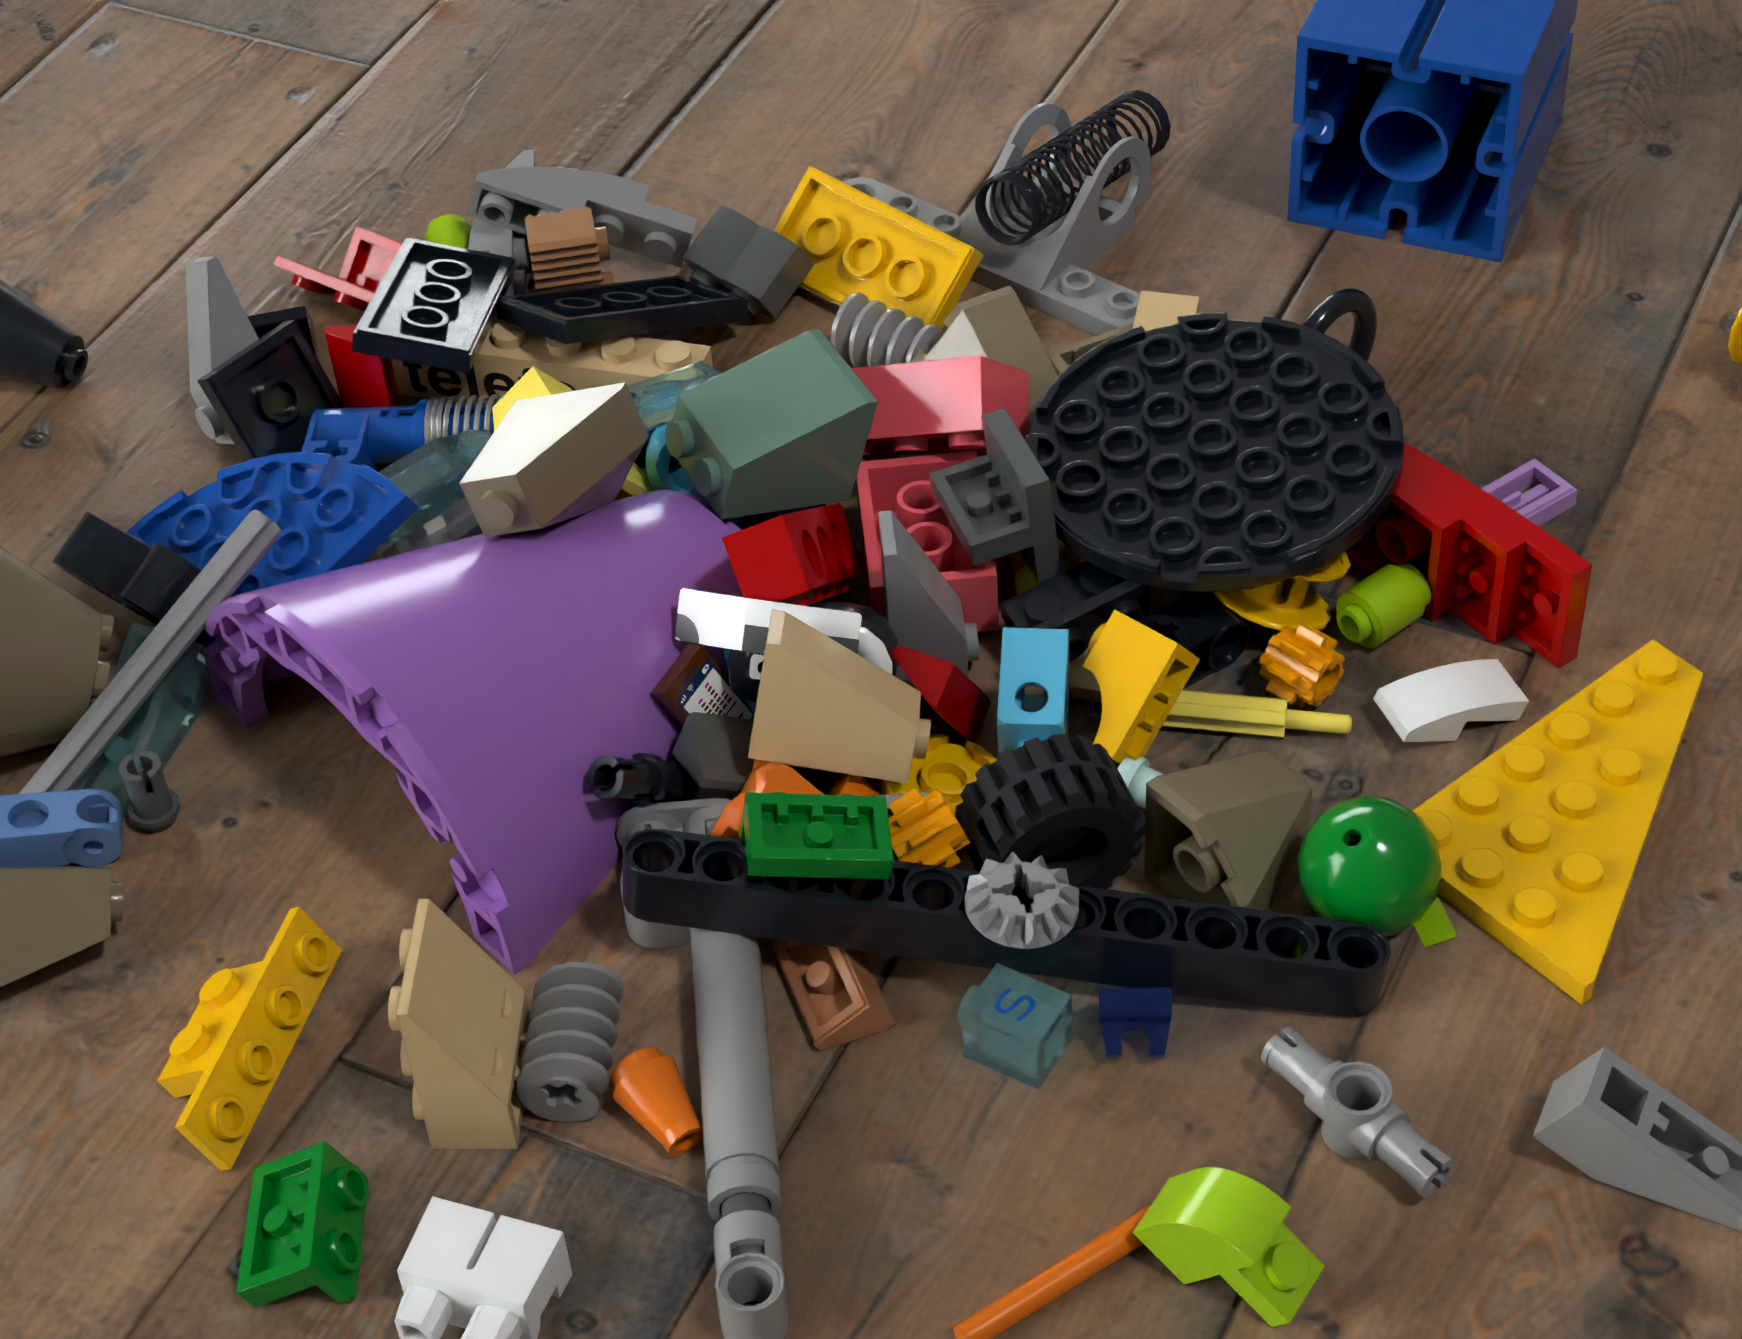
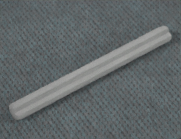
(156, 656)

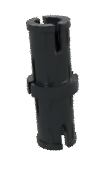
(641, 779)

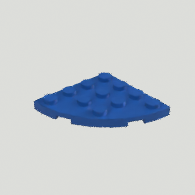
(325, 507)

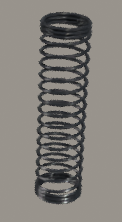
(1030, 191)

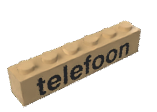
(512, 351)

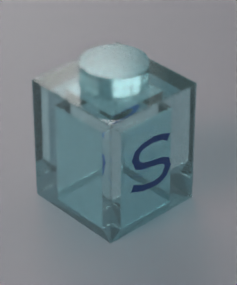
(1016, 1025)

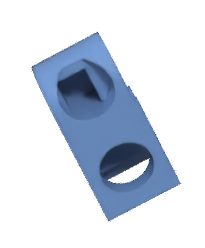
(60, 828)

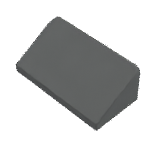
(717, 751)

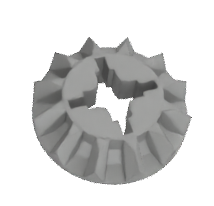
(1005, 920)

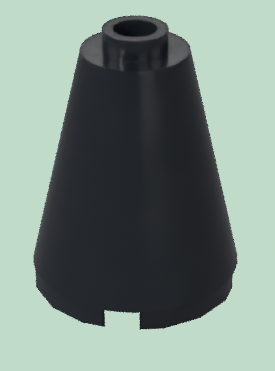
(36, 345)

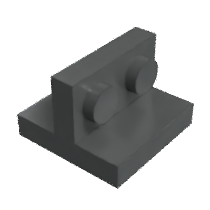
(1001, 501)

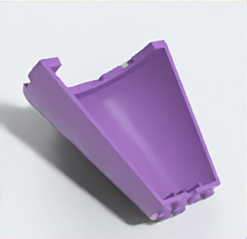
(497, 686)

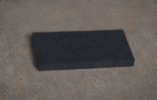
(434, 305)
(621, 309)

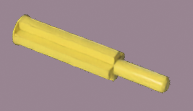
(1248, 715)

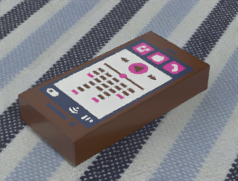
(700, 686)

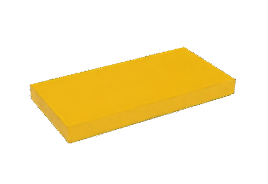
(875, 250)

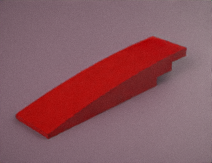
(1480, 560)

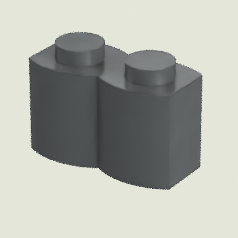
(747, 262)

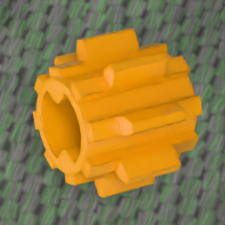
(1301, 665)
(925, 830)

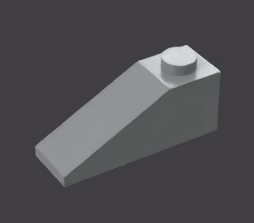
(215, 333)
(920, 600)
(1642, 1139)

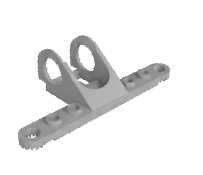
(1052, 264)

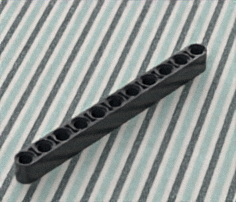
(922, 915)

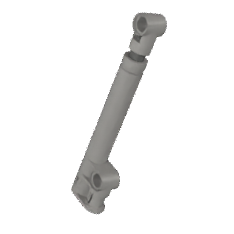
(734, 1095)

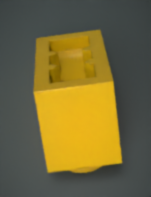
(1138, 683)

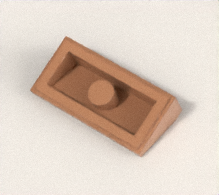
(833, 992)

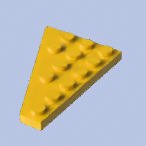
(1556, 819)

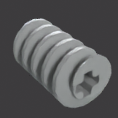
(876, 336)
(570, 1041)

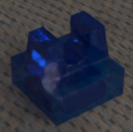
(1135, 1009)

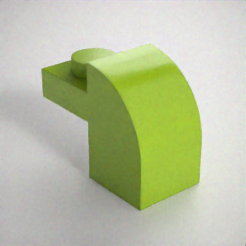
(1231, 1228)

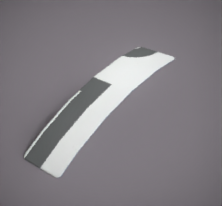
(744, 622)

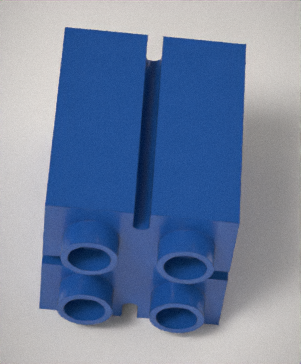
(1426, 115)

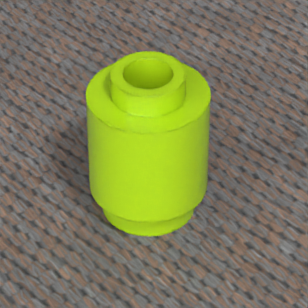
(1382, 604)

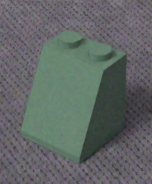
(775, 430)

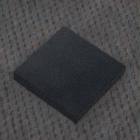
(270, 393)

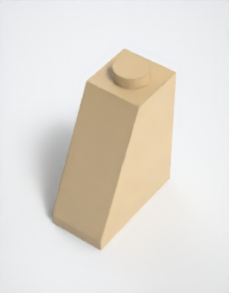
(833, 708)

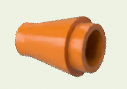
(656, 1097)

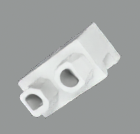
(479, 1274)

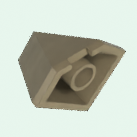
(1001, 331)
(555, 459)
(1226, 829)
(53, 914)

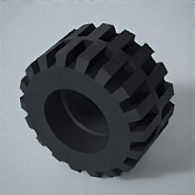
(1055, 803)

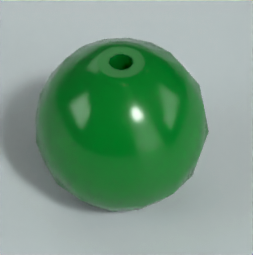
(1370, 864)

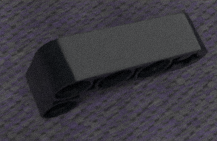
(127, 569)

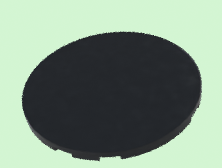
(1217, 452)

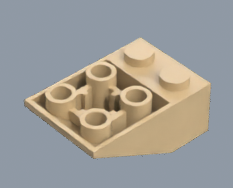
(459, 1034)

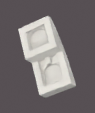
(1443, 698)

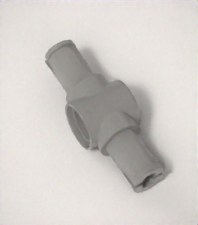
(1358, 1111)

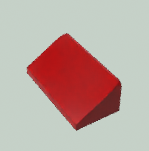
(360, 377)
(946, 690)

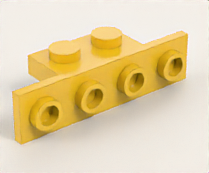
(244, 1036)

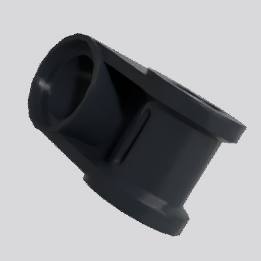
(1203, 629)

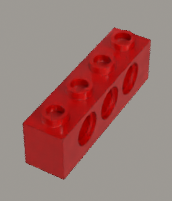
(795, 556)

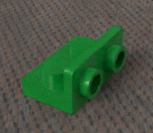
(817, 836)
(304, 1227)

